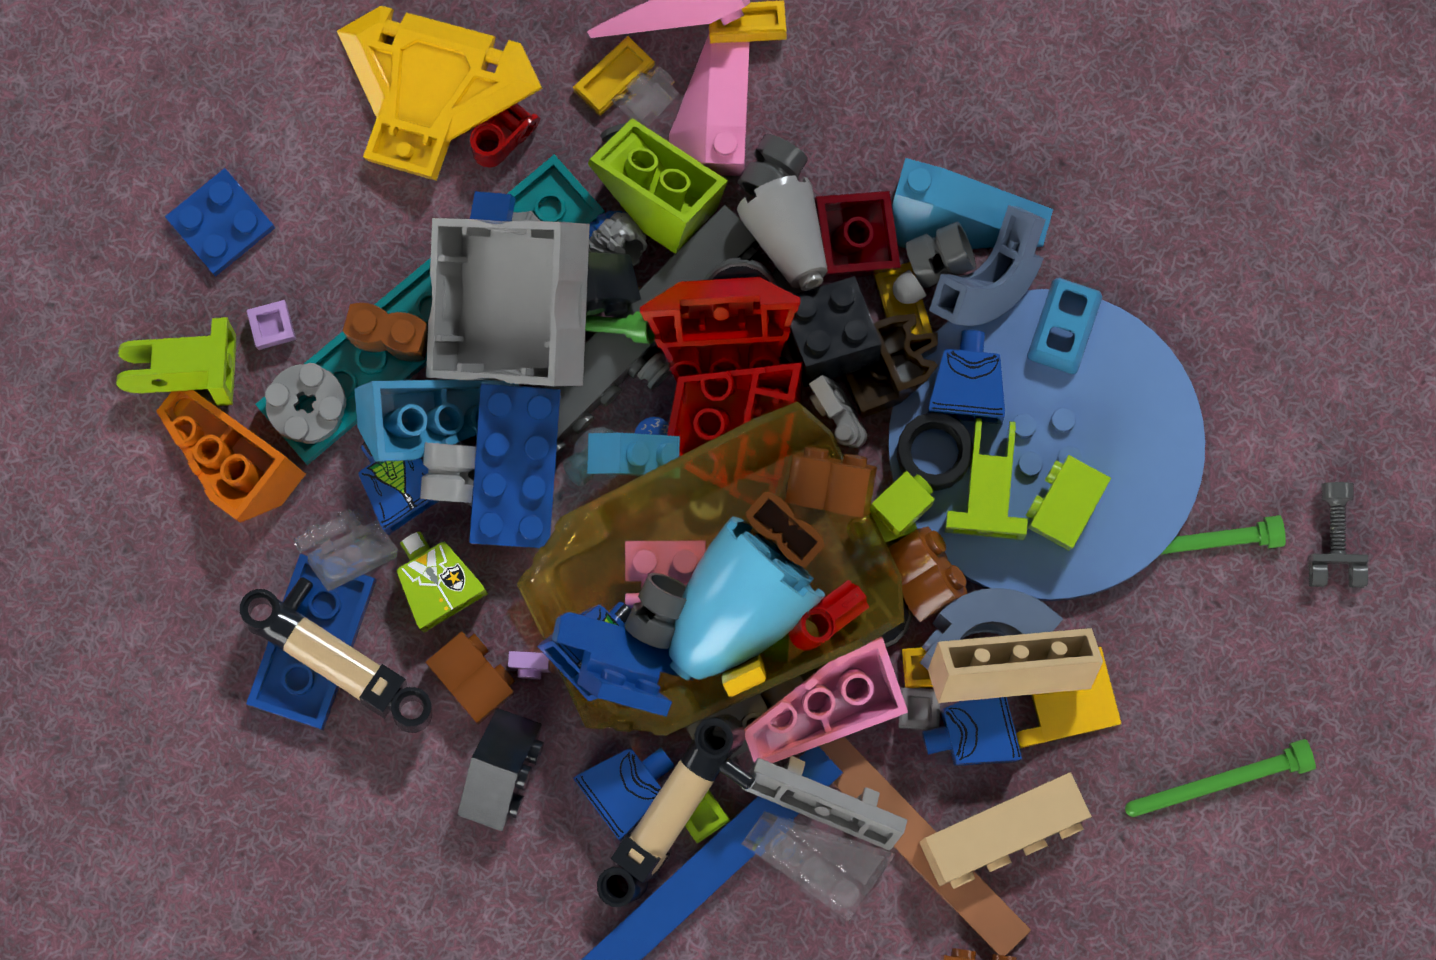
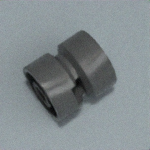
(774, 160)
(953, 248)
(655, 616)

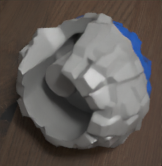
(617, 234)

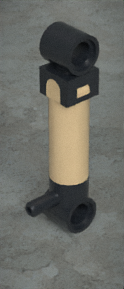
(372, 684)
(647, 847)

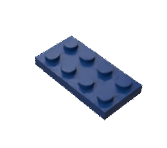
(514, 466)
(288, 685)

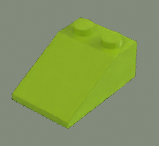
(658, 184)

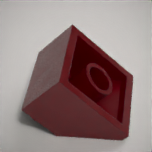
(857, 234)

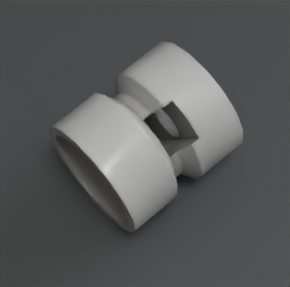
(448, 472)

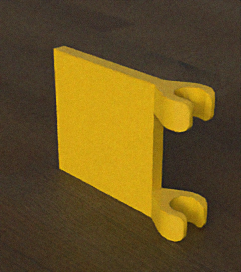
(1073, 712)

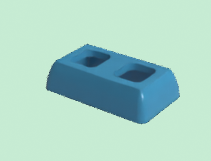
(1053, 317)

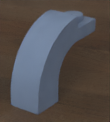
(1001, 278)
(990, 611)

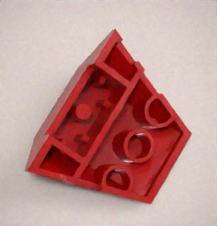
(721, 324)
(724, 400)

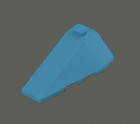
(407, 413)

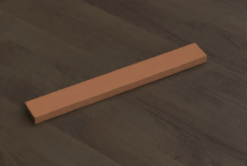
(972, 901)

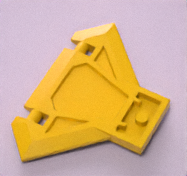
(430, 85)

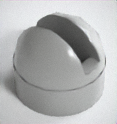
(907, 288)

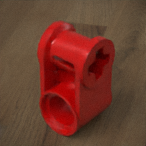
(505, 128)

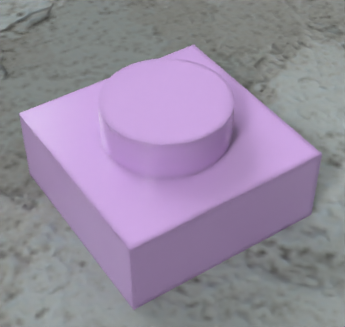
(271, 324)
(529, 664)

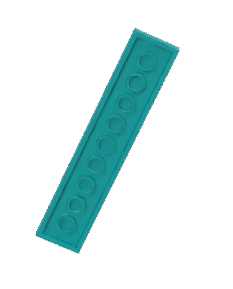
(547, 192)

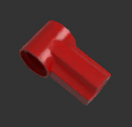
(830, 615)

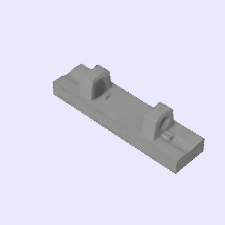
(849, 814)

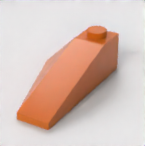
(230, 461)

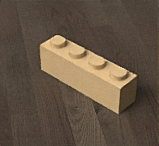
(1014, 665)
(1005, 829)

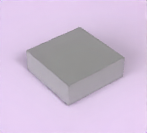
(922, 709)

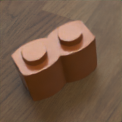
(377, 331)
(831, 483)
(777, 521)
(926, 573)
(471, 677)

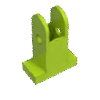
(184, 363)
(988, 494)

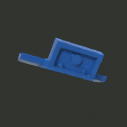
(616, 663)

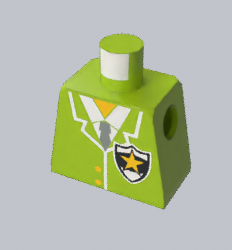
(436, 582)

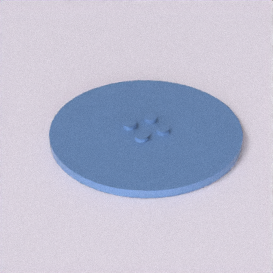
(1121, 414)

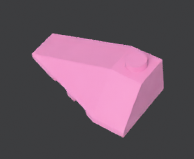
(670, 14)
(715, 109)
(830, 704)

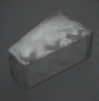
(821, 862)

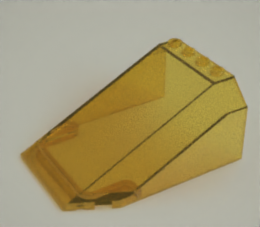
(693, 502)

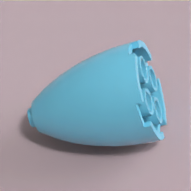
(738, 603)

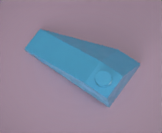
(937, 197)

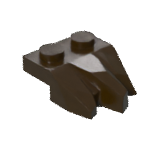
(899, 369)

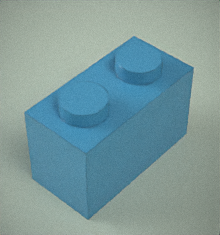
(629, 453)

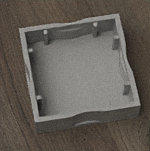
(508, 301)

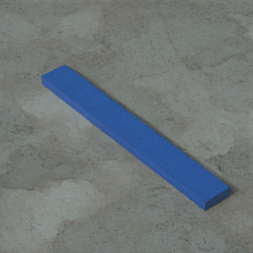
(700, 875)

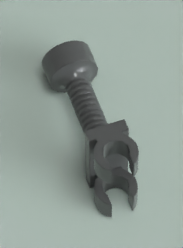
(1337, 496)

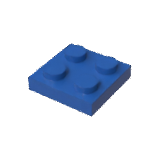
(220, 222)

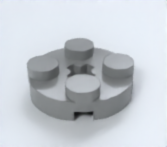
(298, 425)

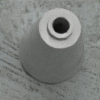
(788, 229)

